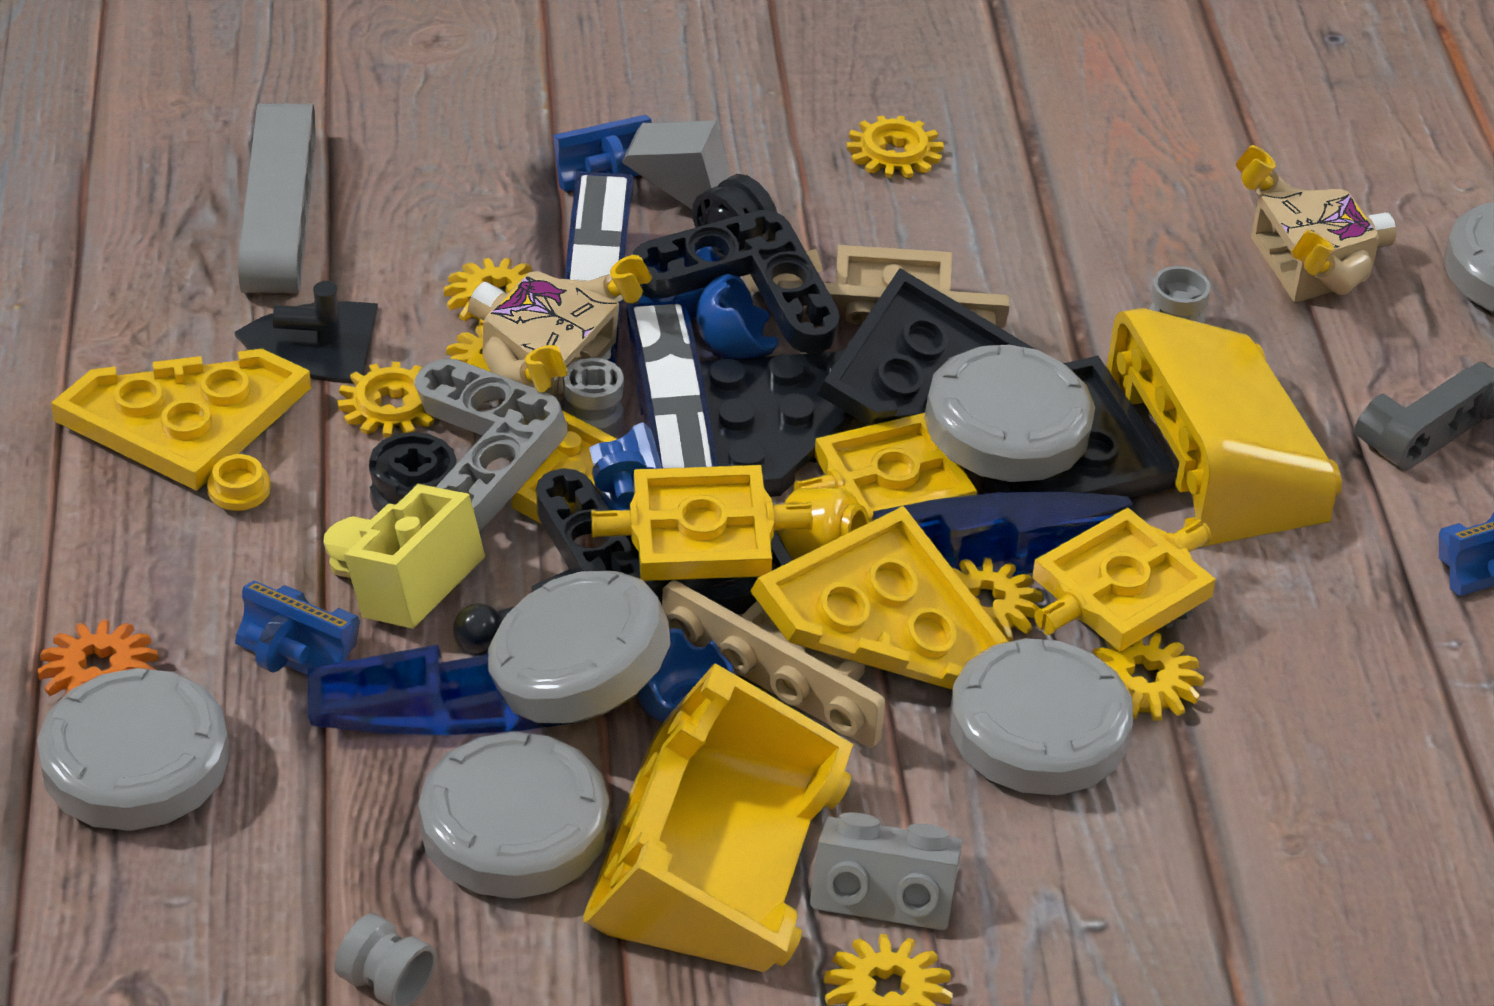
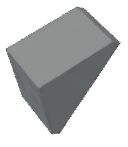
(679, 157)

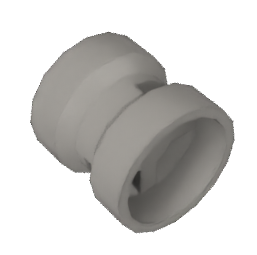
(1180, 293)
(595, 393)
(383, 960)

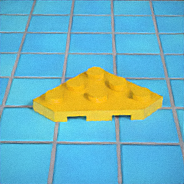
(183, 411)
(881, 602)

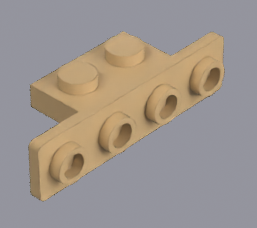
(867, 271)
(795, 674)

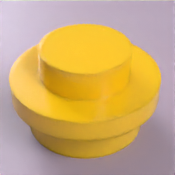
(238, 483)

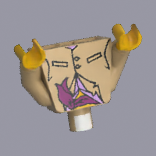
(1311, 237)
(553, 322)

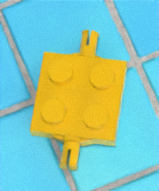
(888, 465)
(701, 522)
(1124, 578)

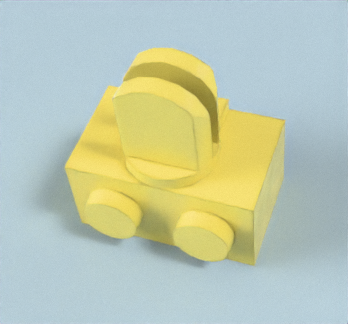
(407, 554)

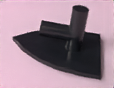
(319, 336)

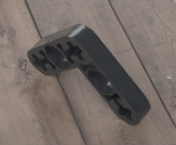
(759, 260)
(565, 528)

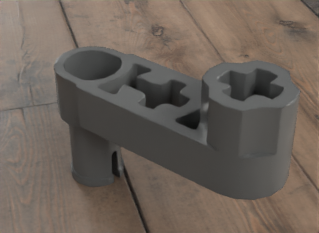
(1431, 422)

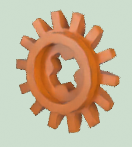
(69, 659)

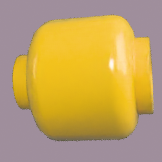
(834, 515)

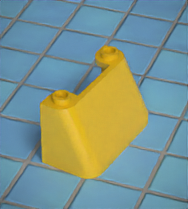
(1228, 424)
(719, 827)

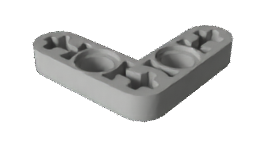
(502, 430)

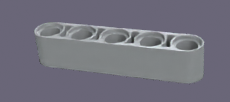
(277, 199)

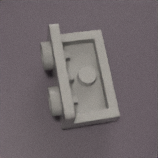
(886, 871)

